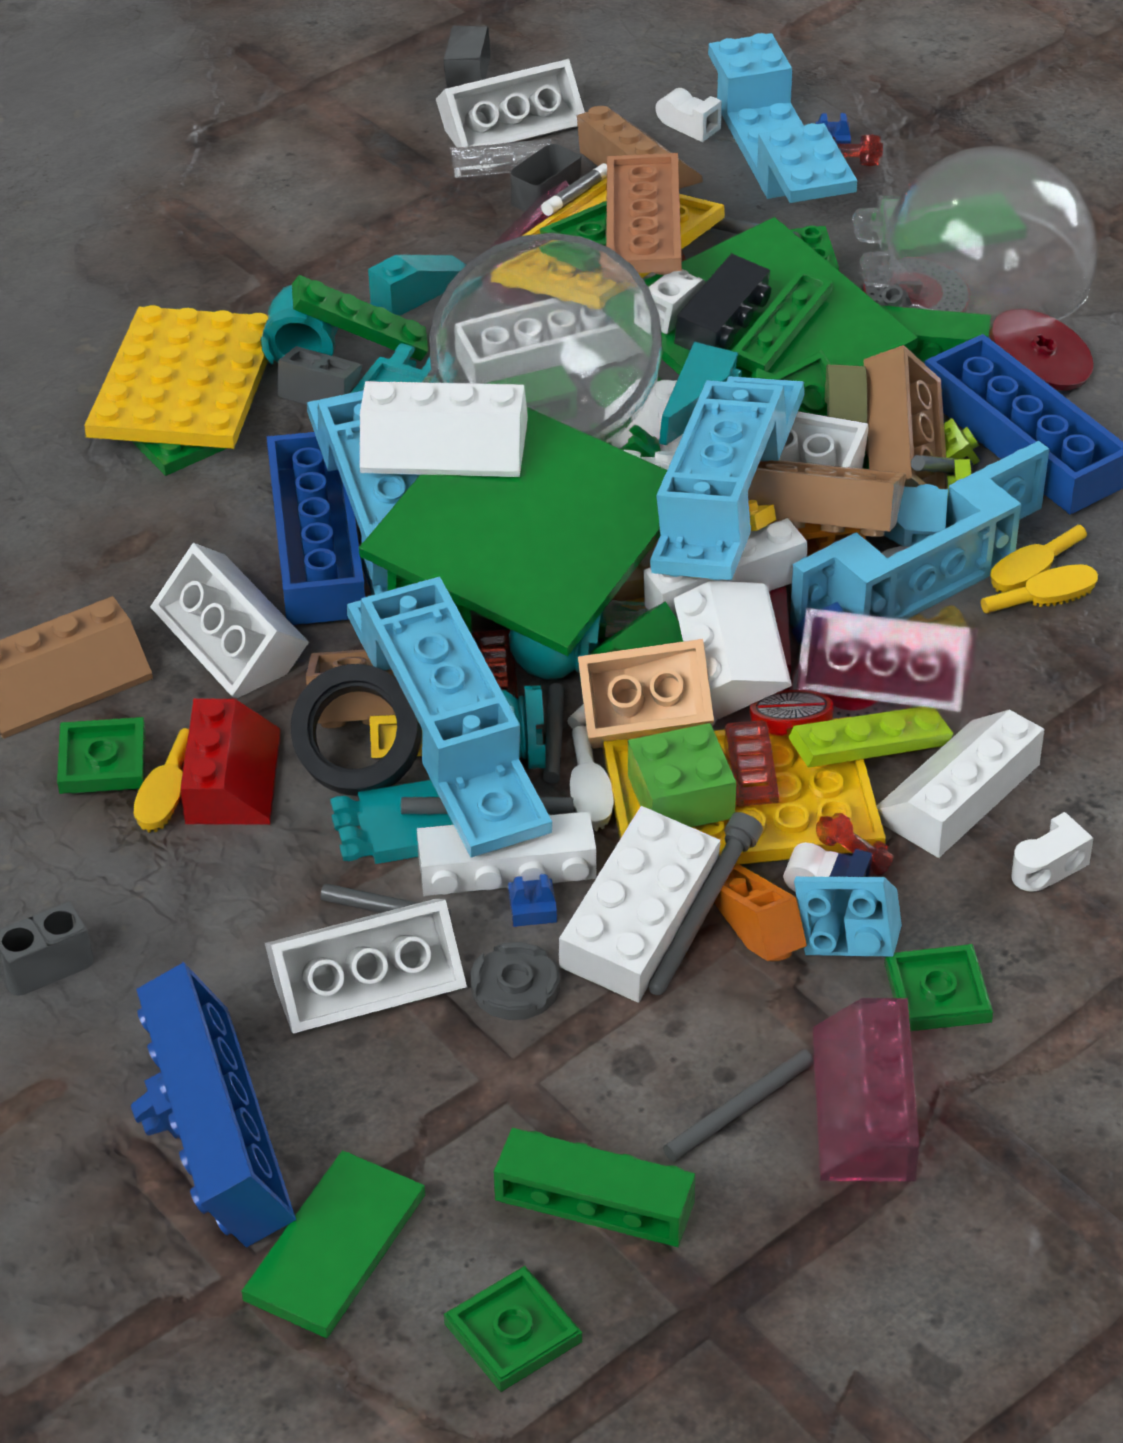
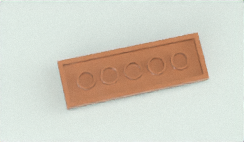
(645, 211)

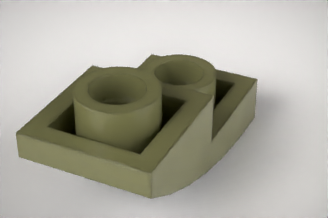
(846, 392)

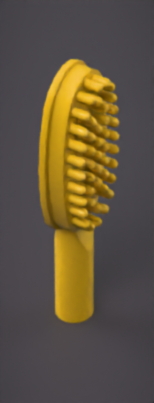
(1031, 560)
(1046, 588)
(161, 788)

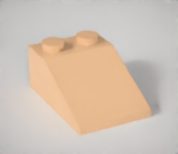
(645, 691)

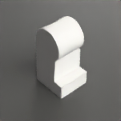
(690, 114)
(672, 294)
(1052, 856)

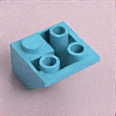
(920, 514)
(848, 915)

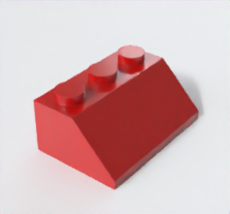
(229, 765)

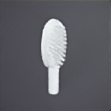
(590, 782)

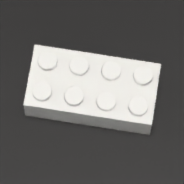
(637, 903)

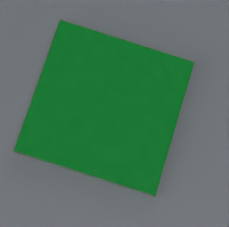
(844, 327)
(531, 547)

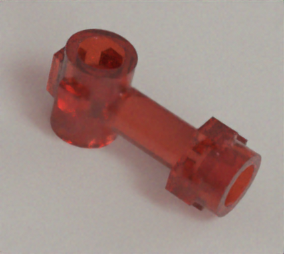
(869, 150)
(840, 830)

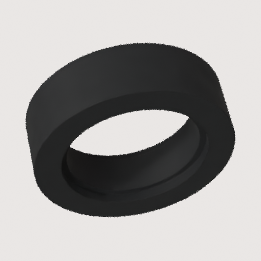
(317, 697)

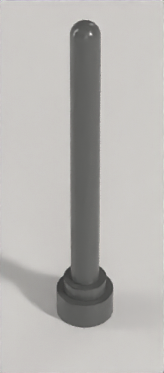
(741, 834)

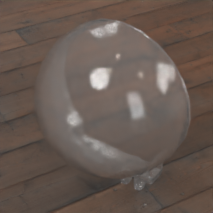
(984, 236)
(559, 321)

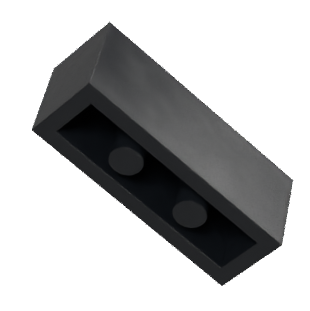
(723, 304)

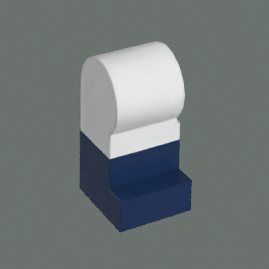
(814, 861)

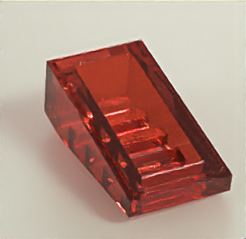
(496, 649)
(750, 739)

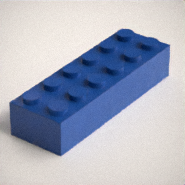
(1014, 408)
(313, 532)
(213, 1107)

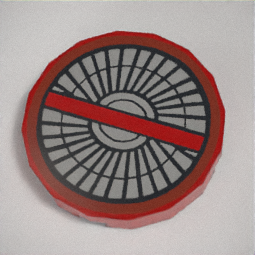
(791, 709)

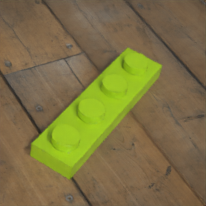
(870, 736)

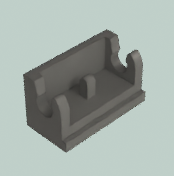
(315, 376)

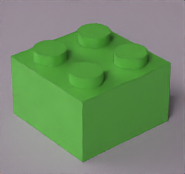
(683, 775)

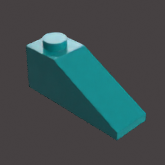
(410, 280)
(702, 364)

